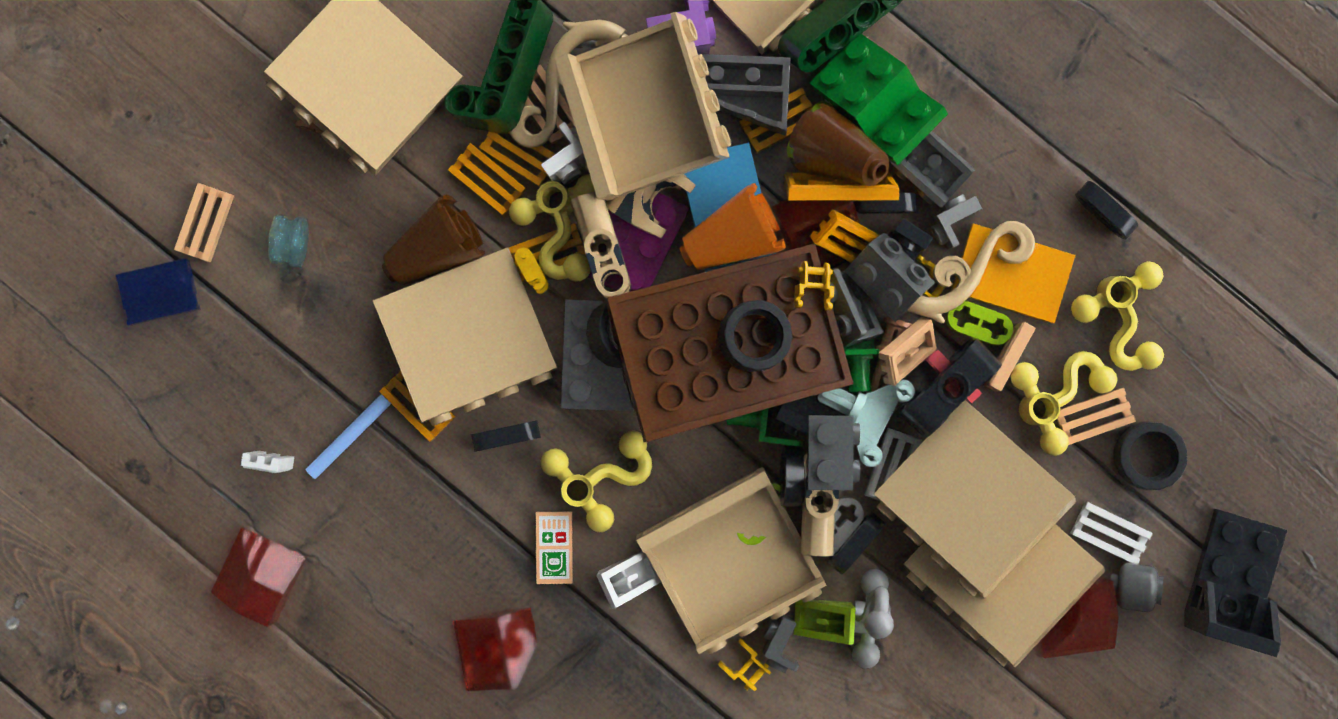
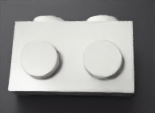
(566, 163)

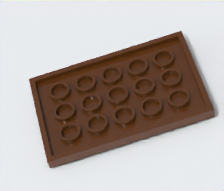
(674, 352)

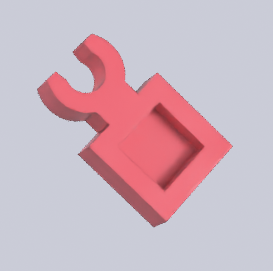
(939, 363)

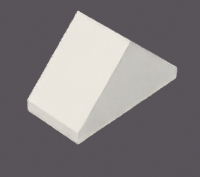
(627, 579)

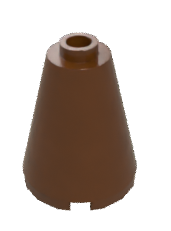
(835, 148)
(433, 244)

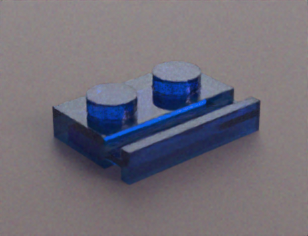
(158, 291)

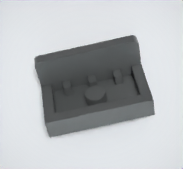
(934, 170)
(889, 276)
(853, 310)
(831, 452)

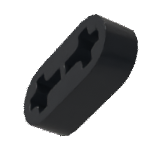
(905, 205)
(1106, 210)
(505, 436)
(792, 476)
(856, 543)

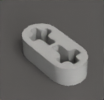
(847, 527)

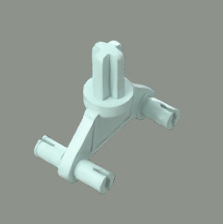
(871, 412)

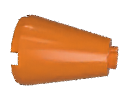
(734, 232)

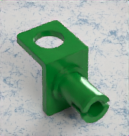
(859, 364)
(762, 421)

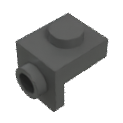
(777, 636)

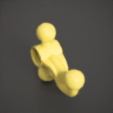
(524, 212)
(1087, 307)
(1025, 377)
(600, 516)

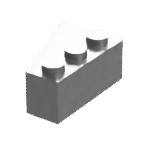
(751, 88)
(585, 379)

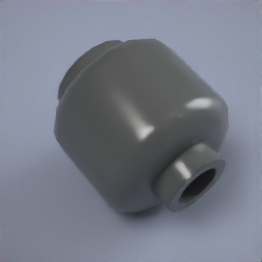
(1138, 587)

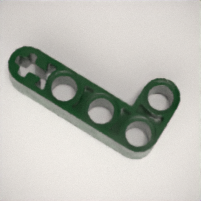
(830, 30)
(510, 71)

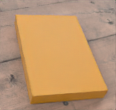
(811, 187)
(1025, 288)

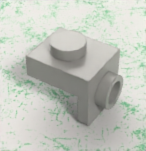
(956, 210)

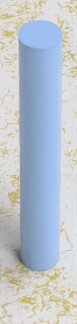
(348, 436)

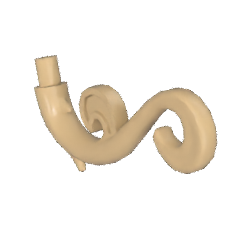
(578, 33)
(970, 278)

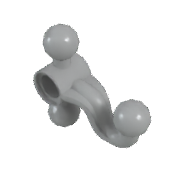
(872, 618)

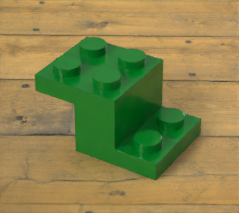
(879, 97)

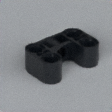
(930, 407)

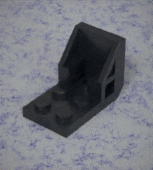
(1234, 584)

